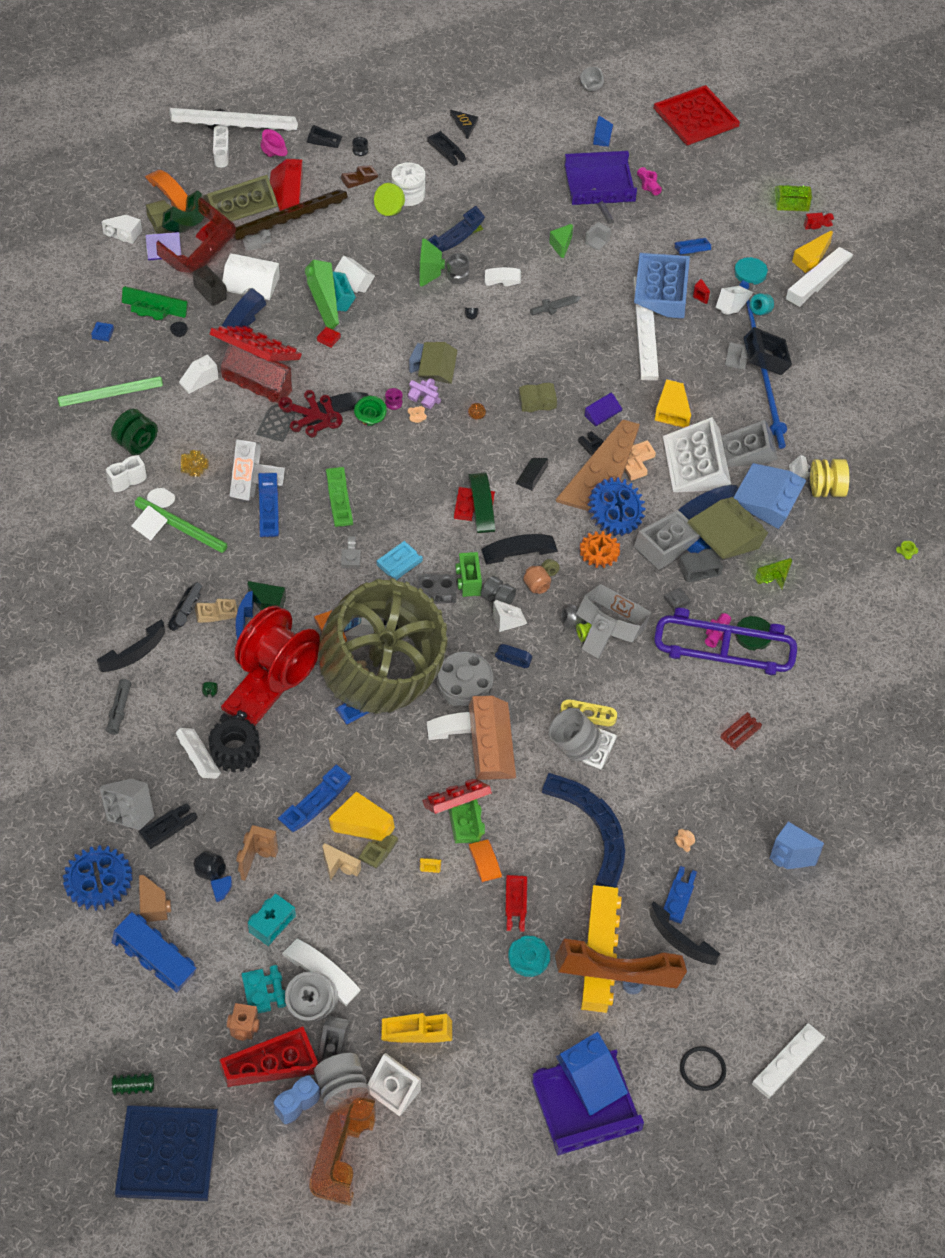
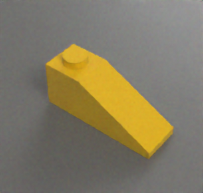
(810, 254)

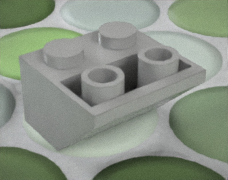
(127, 803)

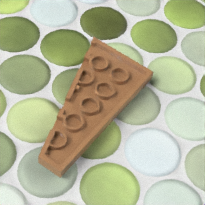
(606, 462)

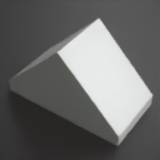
(507, 616)

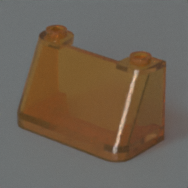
(330, 1176)

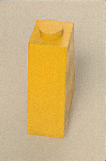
(673, 405)
(362, 819)

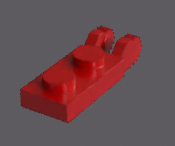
(516, 900)

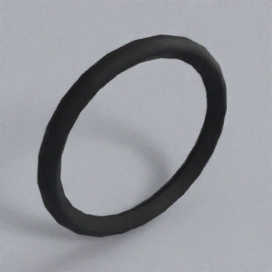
(695, 1086)

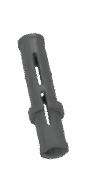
(117, 712)

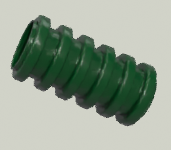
(132, 1084)

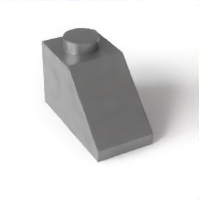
(333, 1037)

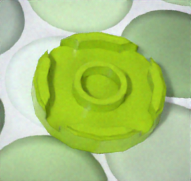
(389, 199)

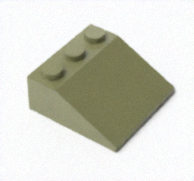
(729, 528)

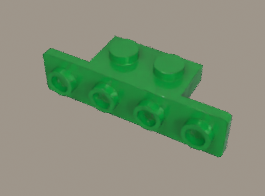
(153, 304)

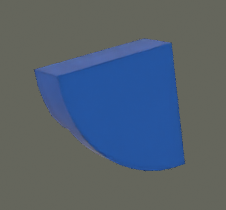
(221, 887)

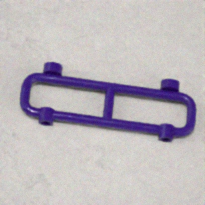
(776, 633)

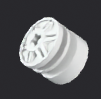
(411, 180)

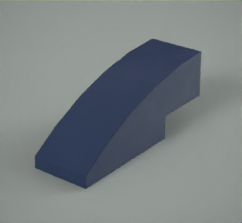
(245, 309)

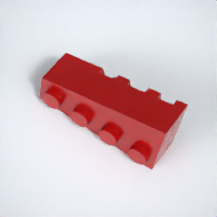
(271, 1060)

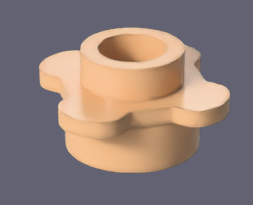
(417, 417)
(684, 839)

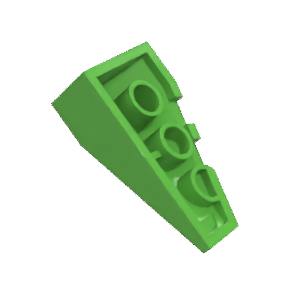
(321, 284)

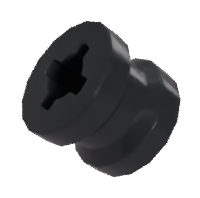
(360, 146)

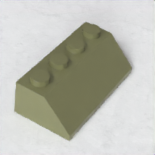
(243, 198)

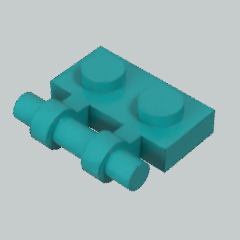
(257, 992)

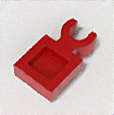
(816, 220)

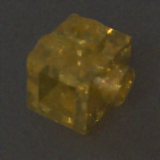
(188, 466)

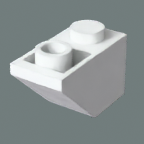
(123, 228)

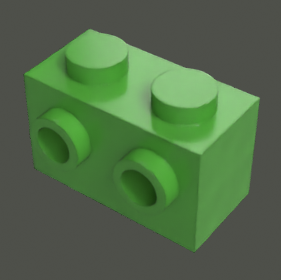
(470, 575)

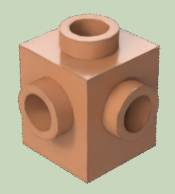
(243, 1022)

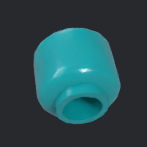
(761, 304)

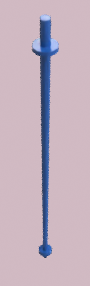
(778, 428)

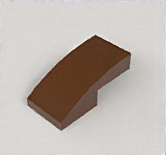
(362, 175)

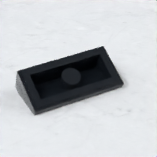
(532, 473)

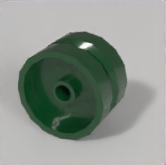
(134, 431)

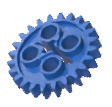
(616, 506)
(78, 882)

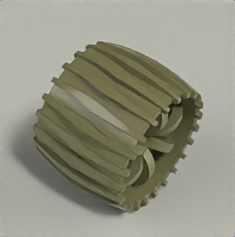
(416, 618)

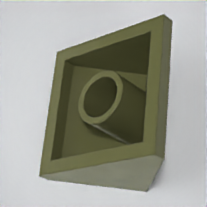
(438, 361)

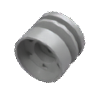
(575, 734)
(341, 1080)

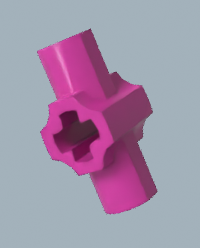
(649, 181)
(713, 635)

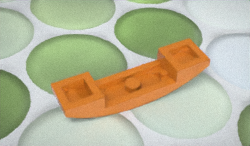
(169, 187)

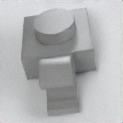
(254, 241)
(350, 557)

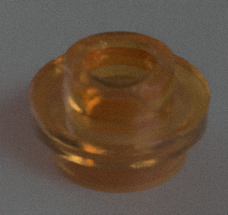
(476, 411)

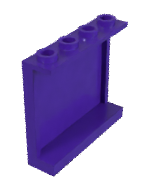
(599, 170)
(569, 1121)

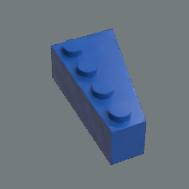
(153, 951)

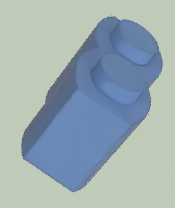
(301, 1097)

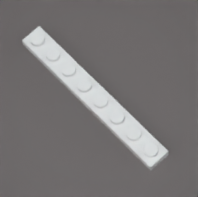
(232, 118)
(646, 341)

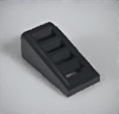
(319, 137)

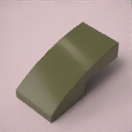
(377, 851)

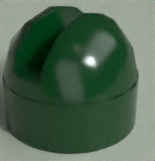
(209, 688)

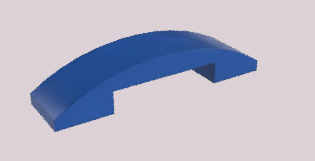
(268, 504)
(244, 610)
(315, 802)

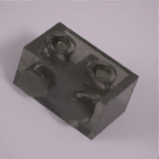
(209, 285)

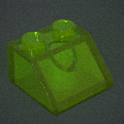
(793, 198)

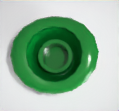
(370, 410)

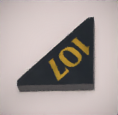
(464, 122)

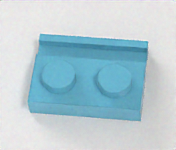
(399, 560)

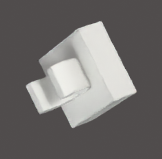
(800, 467)

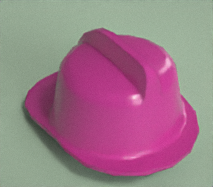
(273, 143)

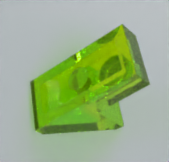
(777, 571)

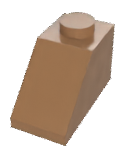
(153, 901)

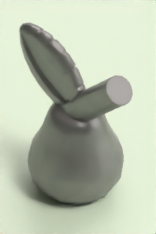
(569, 616)

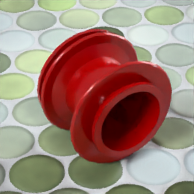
(272, 645)

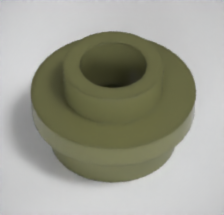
(551, 566)

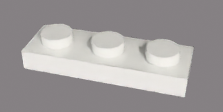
(198, 753)

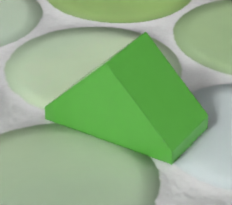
(561, 239)

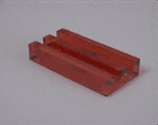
(751, 721)

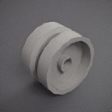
(298, 996)

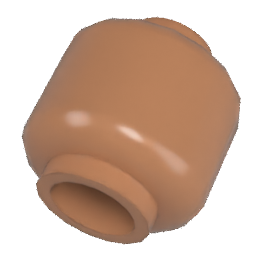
(537, 579)

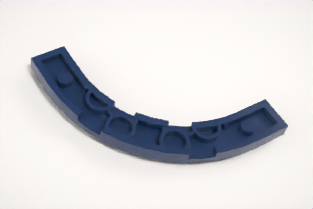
(603, 818)

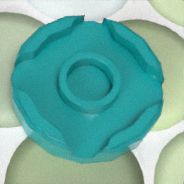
(751, 270)
(532, 961)

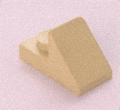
(337, 859)

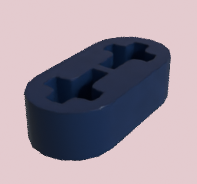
(513, 656)

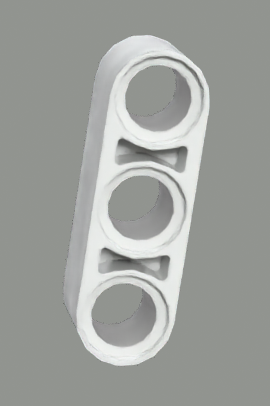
(221, 146)

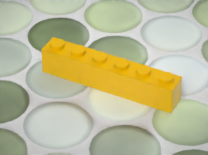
(601, 939)

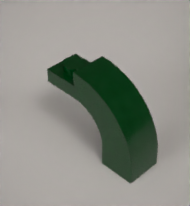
(180, 221)

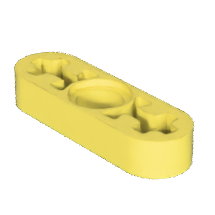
(604, 710)

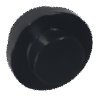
(179, 329)

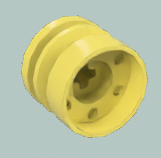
(833, 478)

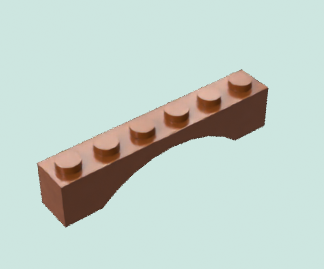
(658, 970)

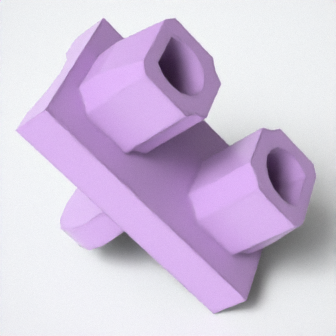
(426, 390)

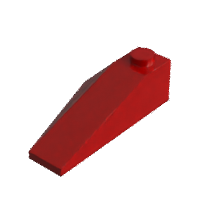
(287, 182)

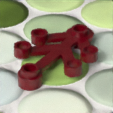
(312, 414)

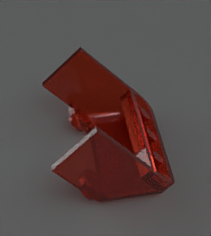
(220, 232)

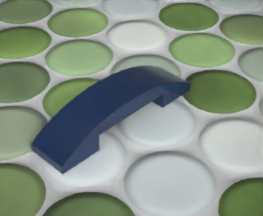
(460, 231)
(707, 499)

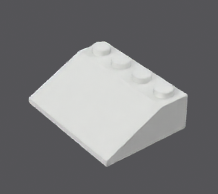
(696, 458)

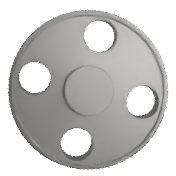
(464, 678)

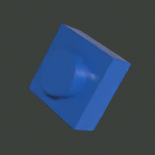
(102, 331)

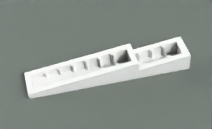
(818, 276)

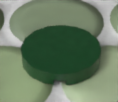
(749, 642)

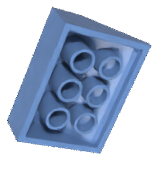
(662, 283)

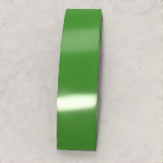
(339, 497)

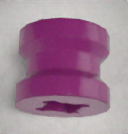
(393, 398)

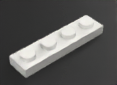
(788, 1061)

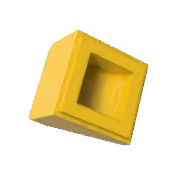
(430, 865)

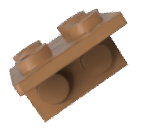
(258, 841)

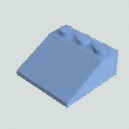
(769, 493)

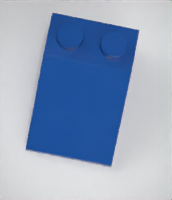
(592, 1073)

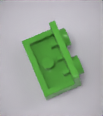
(467, 822)

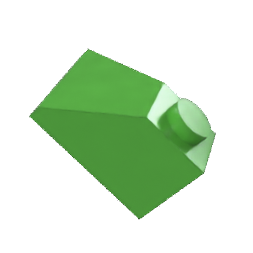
(430, 262)

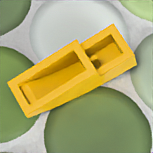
(417, 1028)

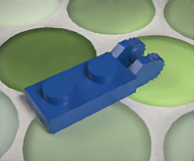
(679, 896)

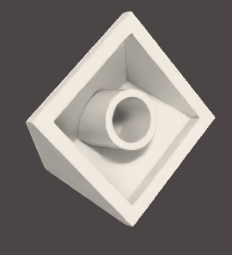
(394, 1085)

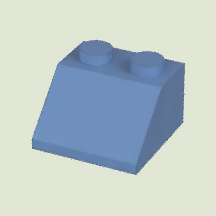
(795, 848)

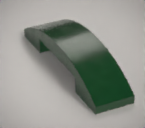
(482, 502)

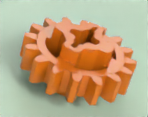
(590, 549)

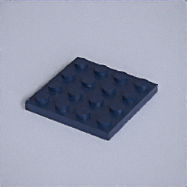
(167, 1153)

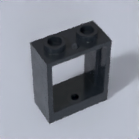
(758, 340)

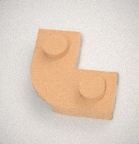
(640, 452)

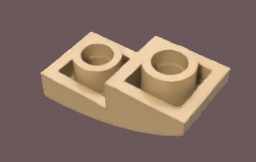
(217, 611)

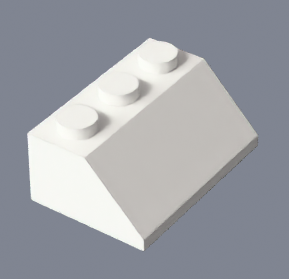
(249, 272)

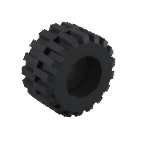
(234, 757)

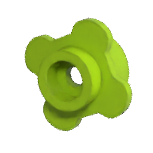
(907, 545)

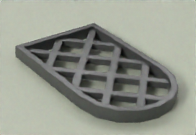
(273, 436)

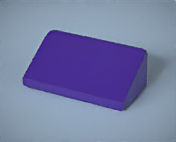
(602, 409)

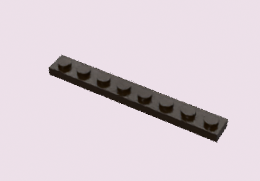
(292, 212)

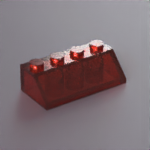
(256, 374)

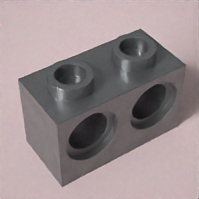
(439, 587)

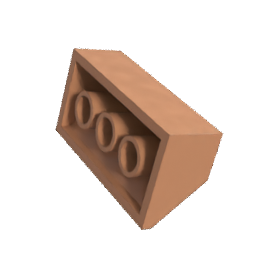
(491, 738)

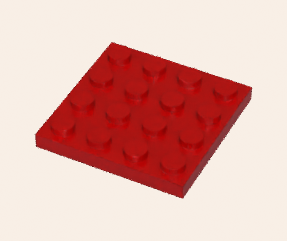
(696, 115)
(256, 343)

